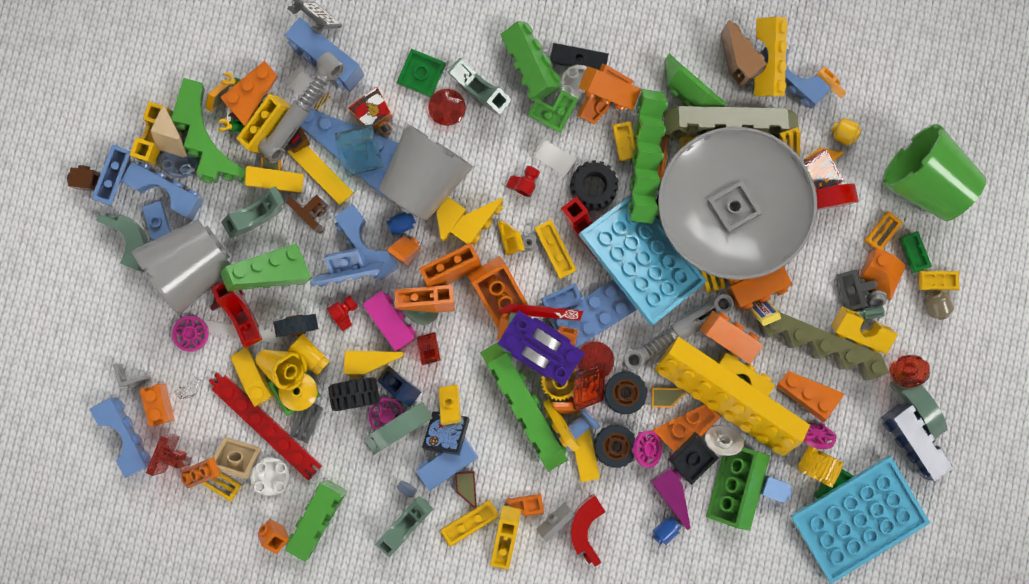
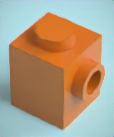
(273, 536)

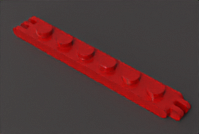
(265, 425)

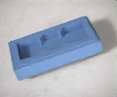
(156, 220)
(563, 298)

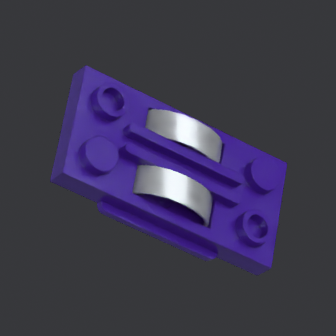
(541, 347)

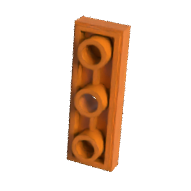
(200, 473)

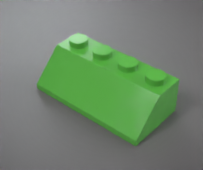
(738, 488)

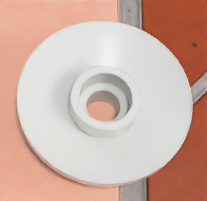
(724, 440)

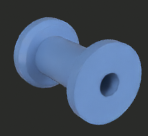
(581, 425)

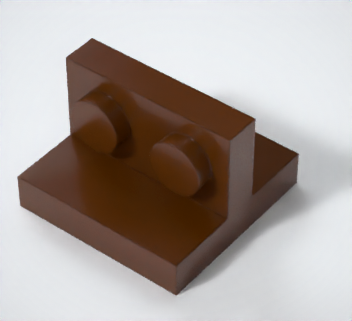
(310, 211)

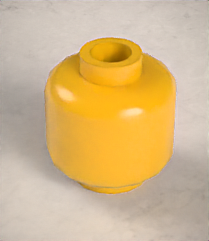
(846, 132)

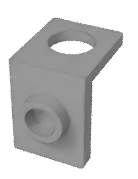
(122, 380)

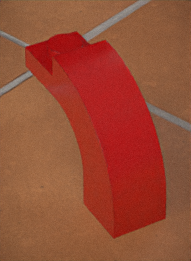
(836, 196)
(577, 218)
(239, 313)
(584, 516)

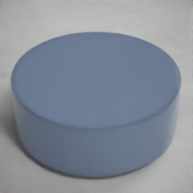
(406, 488)

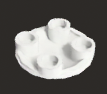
(571, 80)
(269, 476)

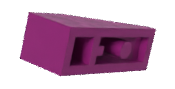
(672, 491)

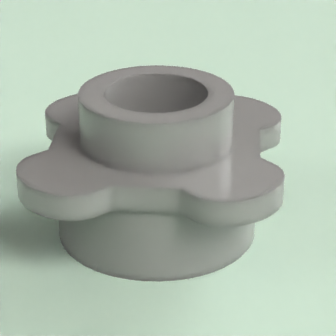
(532, 239)

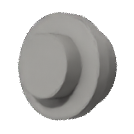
(877, 298)

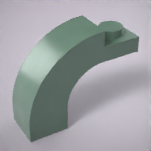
(483, 92)
(255, 214)
(132, 233)
(925, 407)
(398, 428)
(404, 526)

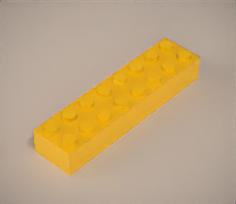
(732, 397)

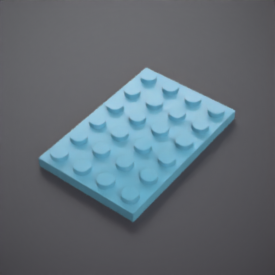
(642, 262)
(860, 519)

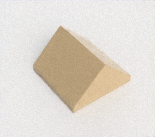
(166, 135)
(236, 457)

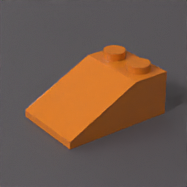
(496, 287)

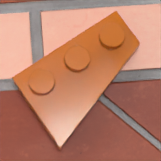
(249, 92)
(592, 108)
(810, 395)
(680, 429)

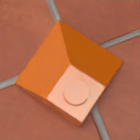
(884, 269)

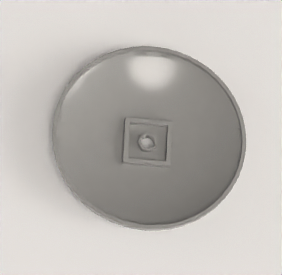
(742, 168)

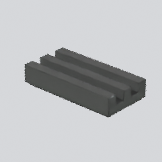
(300, 436)

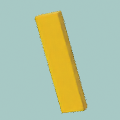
(322, 174)

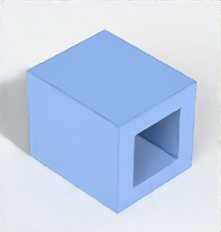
(776, 489)

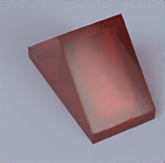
(429, 349)

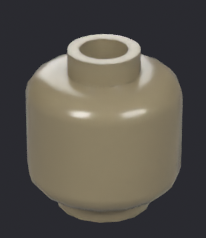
(939, 304)

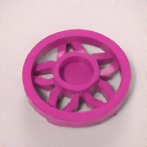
(190, 333)
(386, 414)
(819, 435)
(647, 449)

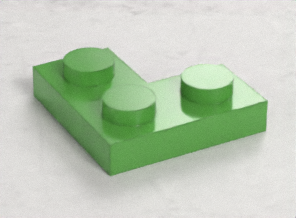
(555, 116)

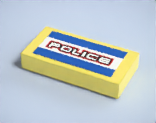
(765, 312)

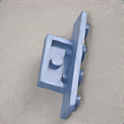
(346, 265)

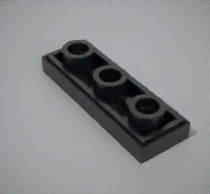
(567, 55)

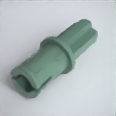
(871, 313)

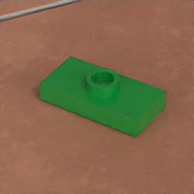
(915, 252)

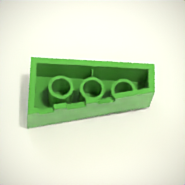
(531, 61)
(270, 269)
(315, 520)

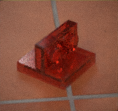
(165, 455)

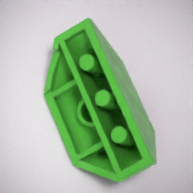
(688, 87)

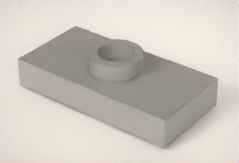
(555, 522)

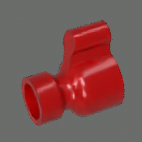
(524, 185)
(339, 312)

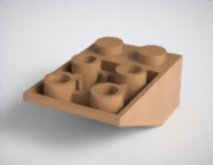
(741, 57)

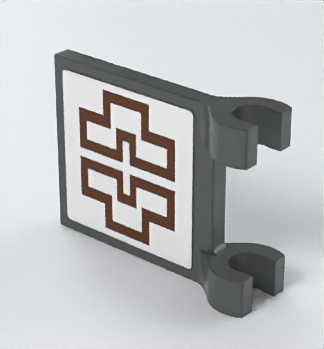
(317, 14)

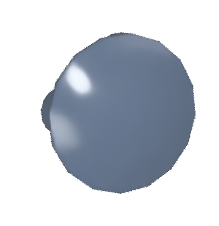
(179, 166)

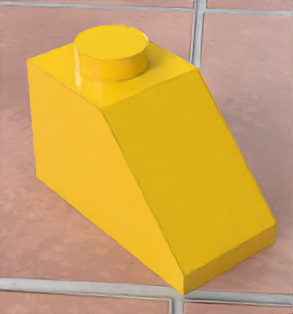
(448, 215)

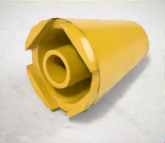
(282, 367)

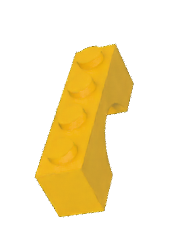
(773, 34)

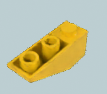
(473, 223)

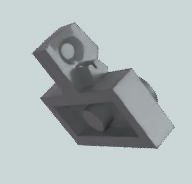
(854, 289)

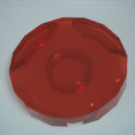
(597, 353)
(910, 371)

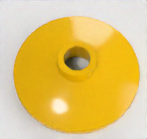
(304, 399)

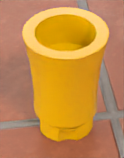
(313, 356)

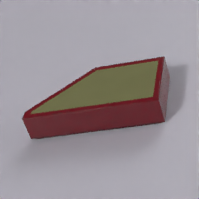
(466, 487)

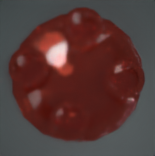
(447, 107)

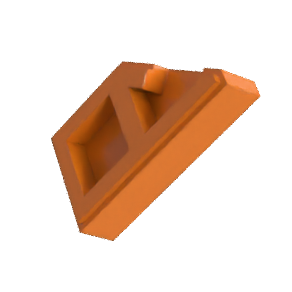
(529, 504)

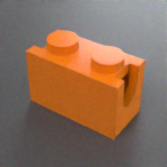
(157, 404)

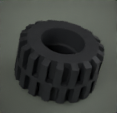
(605, 174)
(353, 394)

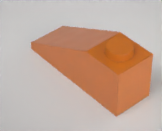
(405, 250)
(426, 299)

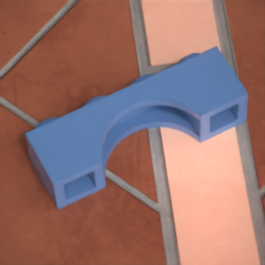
(808, 90)
(142, 179)
(352, 224)
(112, 414)

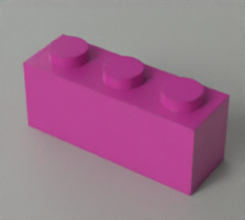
(390, 320)

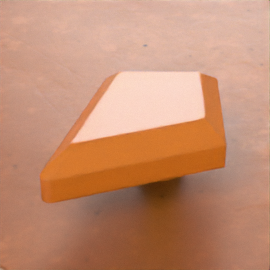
(565, 407)

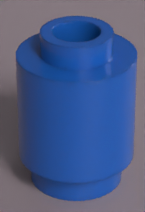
(401, 223)
(666, 531)

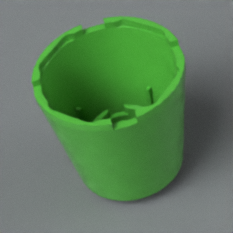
(935, 174)

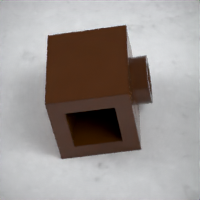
(83, 178)

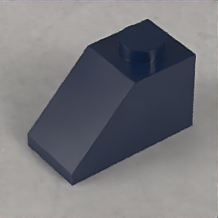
(399, 386)

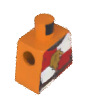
(373, 110)

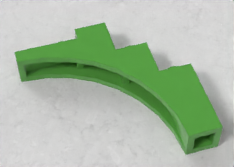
(189, 116)

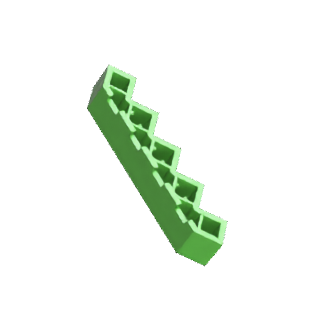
(647, 156)
(525, 406)

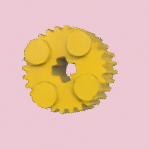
(558, 391)
(820, 466)

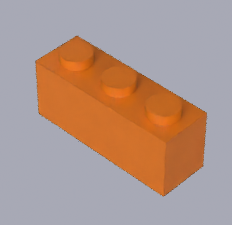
(609, 89)
(451, 266)
(759, 289)
(732, 336)

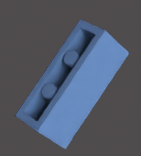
(111, 175)
(445, 465)

